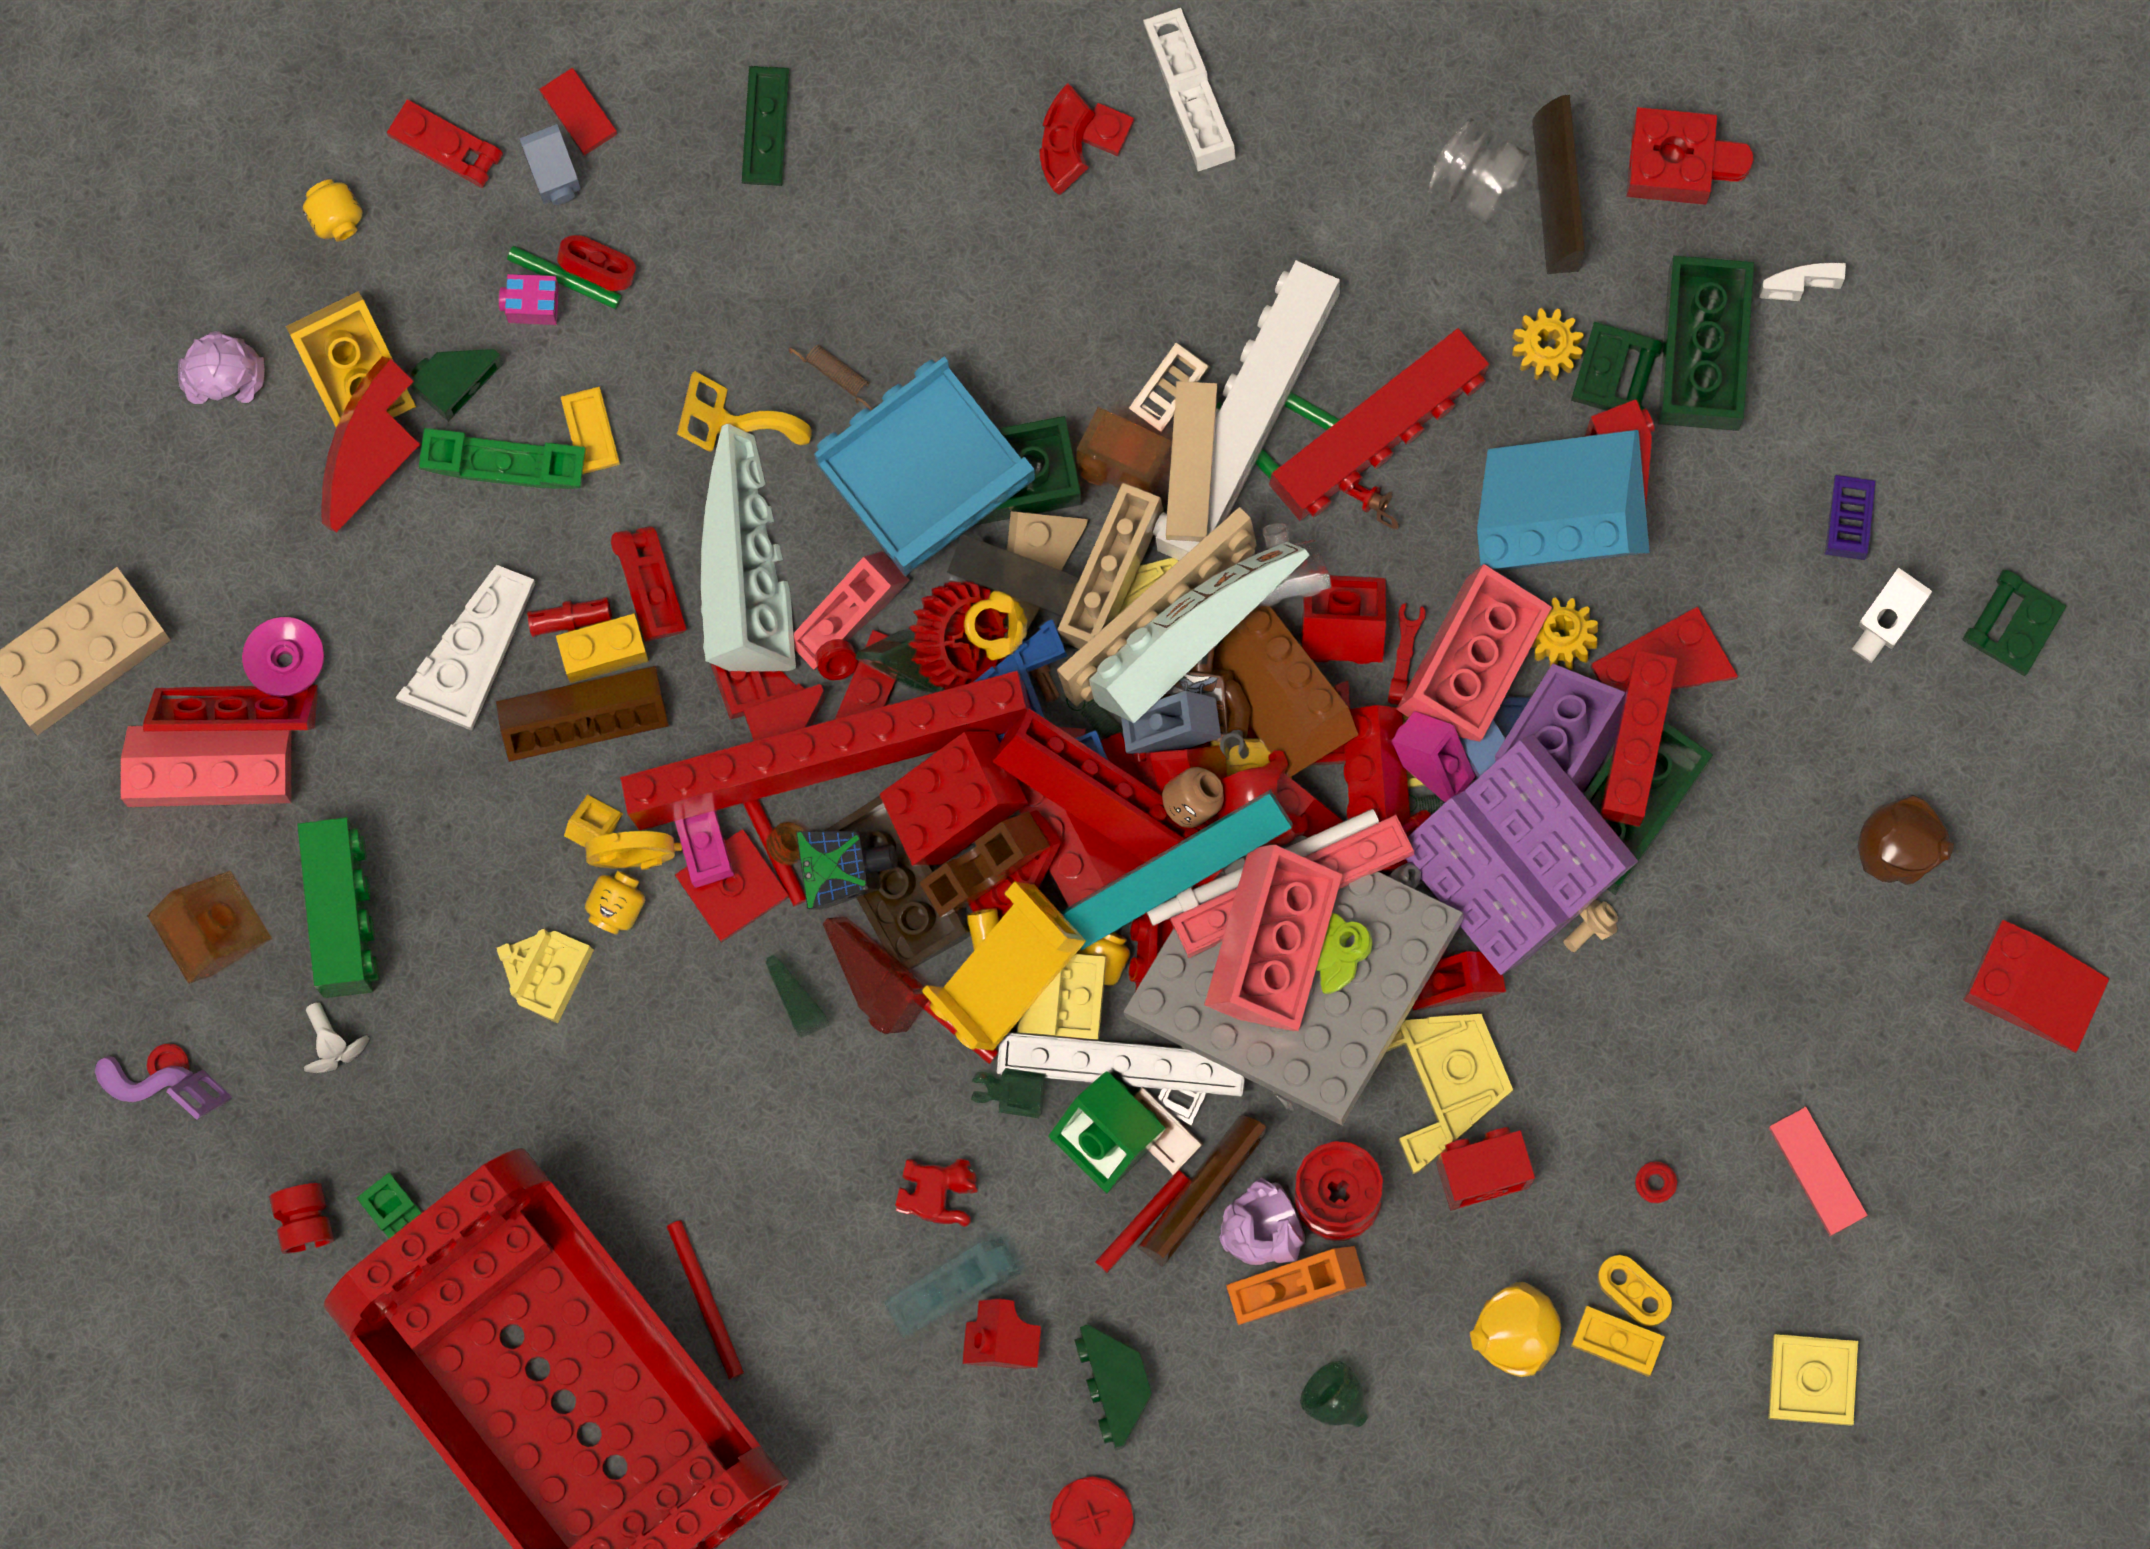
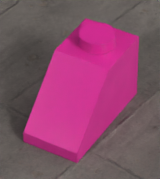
(1433, 755)

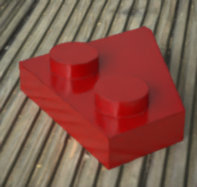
(751, 688)

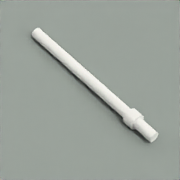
(1192, 898)

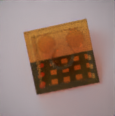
(208, 926)

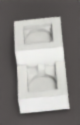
(1791, 282)

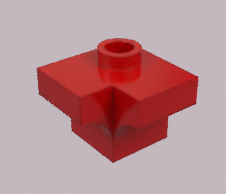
(1001, 1337)

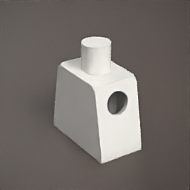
(1903, 596)

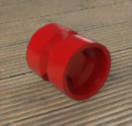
(301, 1217)

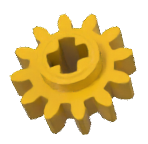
(1547, 358)
(1578, 634)

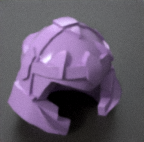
(219, 367)
(1262, 1226)

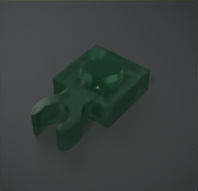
(1017, 1092)

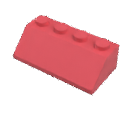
(1476, 653)
(205, 767)
(1273, 938)

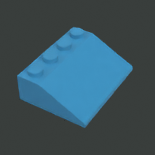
(1563, 502)

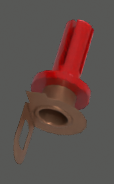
(1373, 500)

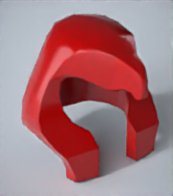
(1253, 782)

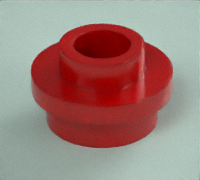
(1661, 1170)

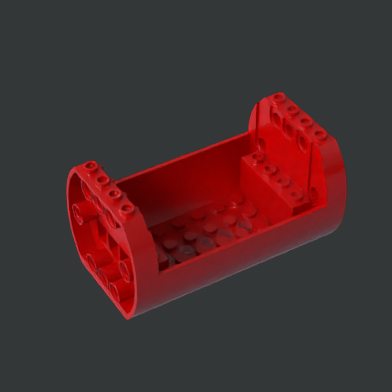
(517, 1254)

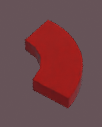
(1062, 139)

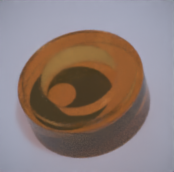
(783, 843)

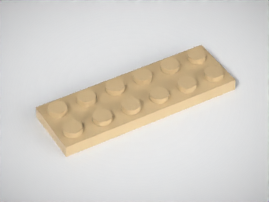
(1218, 551)

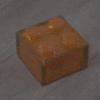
(1122, 453)

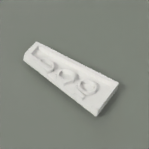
(466, 661)

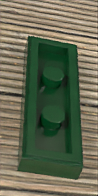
(765, 126)

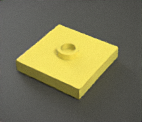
(1813, 1380)

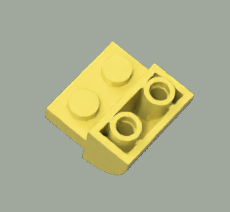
(1071, 1001)

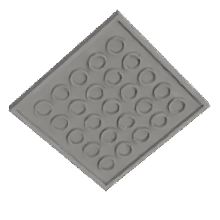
(1339, 1032)

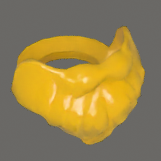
(1017, 625)

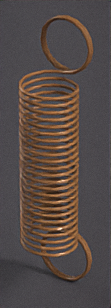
(792, 350)

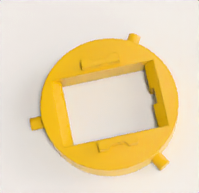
(631, 849)

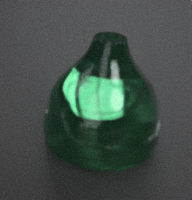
(1334, 1396)

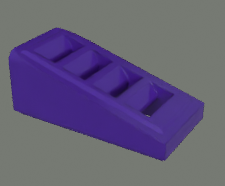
(1843, 547)

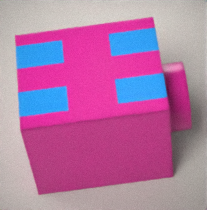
(530, 299)

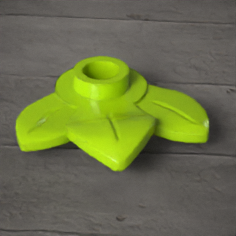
(1337, 962)

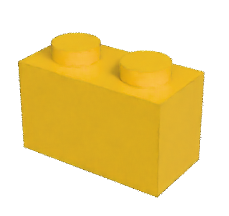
(602, 648)

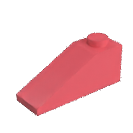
(850, 605)

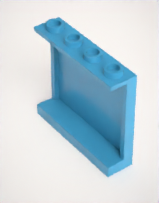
(922, 465)

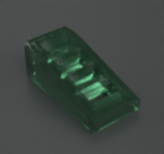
(800, 1007)

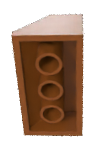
(1287, 693)

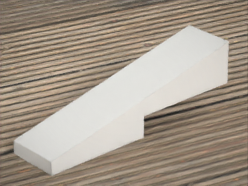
(1186, 80)

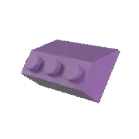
(1572, 720)

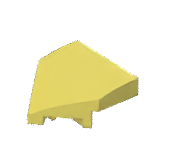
(545, 971)

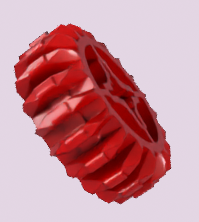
(941, 638)

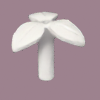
(329, 1044)

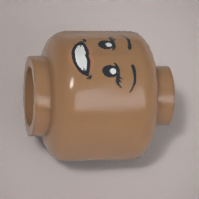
(1193, 797)

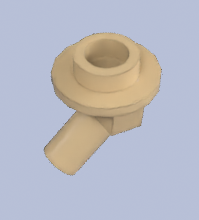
(1598, 919)

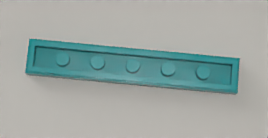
(1178, 868)

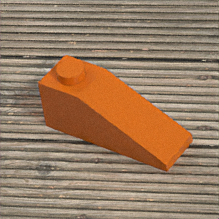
(1296, 1284)

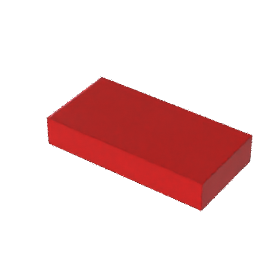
(578, 111)

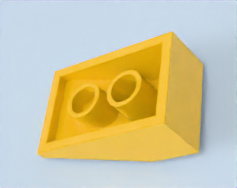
(339, 350)

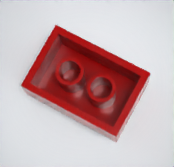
(952, 799)

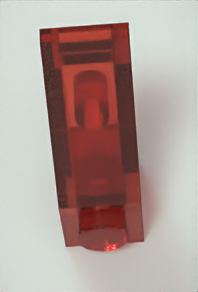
(877, 980)

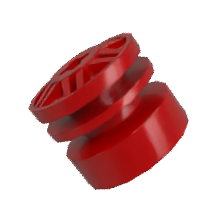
(1338, 1167)

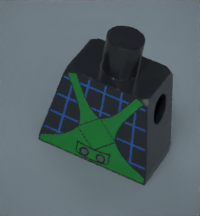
(841, 865)

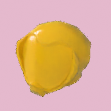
(1517, 1330)

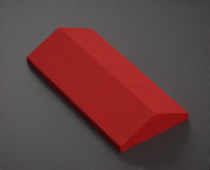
(230, 710)

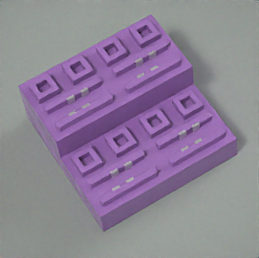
(1518, 854)

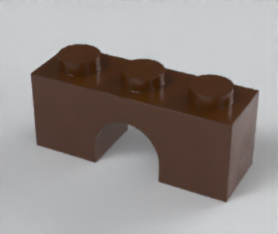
(993, 860)

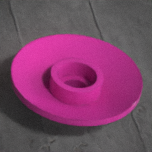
(277, 638)

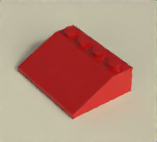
(1085, 856)

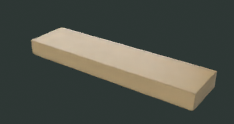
(1191, 461)

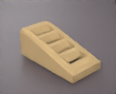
(1186, 357)

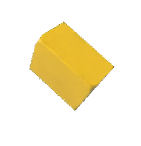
(591, 821)

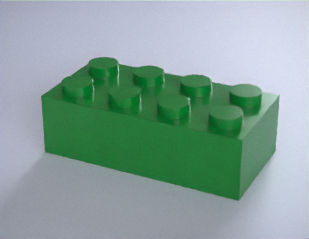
(335, 907)

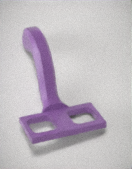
(180, 1079)

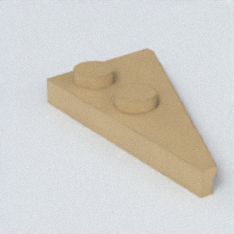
(1045, 540)

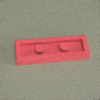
(1818, 1171)

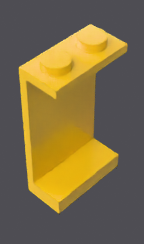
(1006, 970)

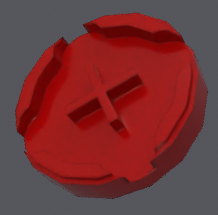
(1091, 1515)

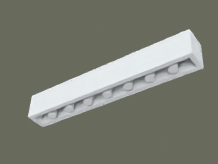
(1260, 389)

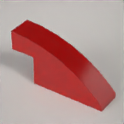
(365, 444)

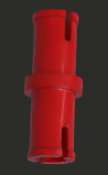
(569, 616)

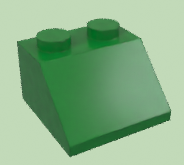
(1106, 1131)

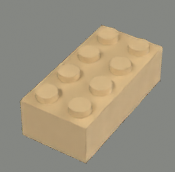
(78, 651)

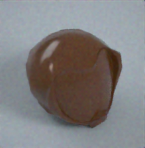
(1903, 841)

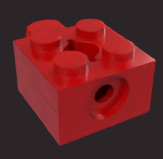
(1678, 156)

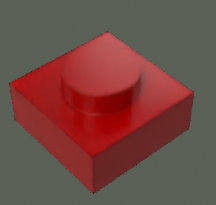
(1108, 129)

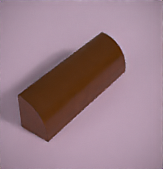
(581, 713)

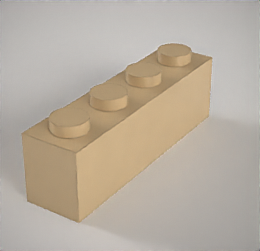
(1111, 565)

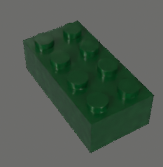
(1706, 343)
(1050, 454)
(1675, 772)

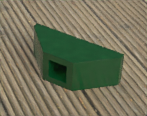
(1116, 1382)

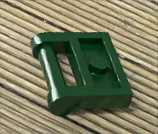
(1604, 364)
(2026, 630)

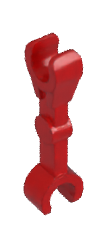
(1404, 654)

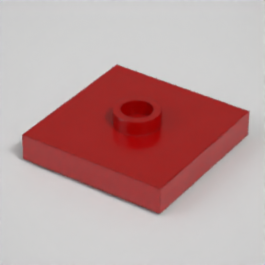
(738, 899)

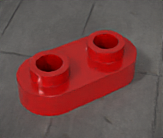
(596, 263)

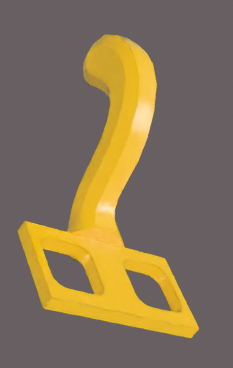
(791, 426)

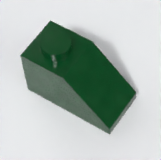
(453, 378)

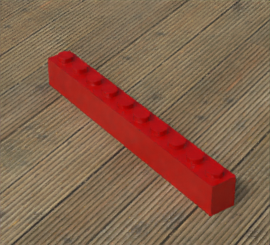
(822, 751)

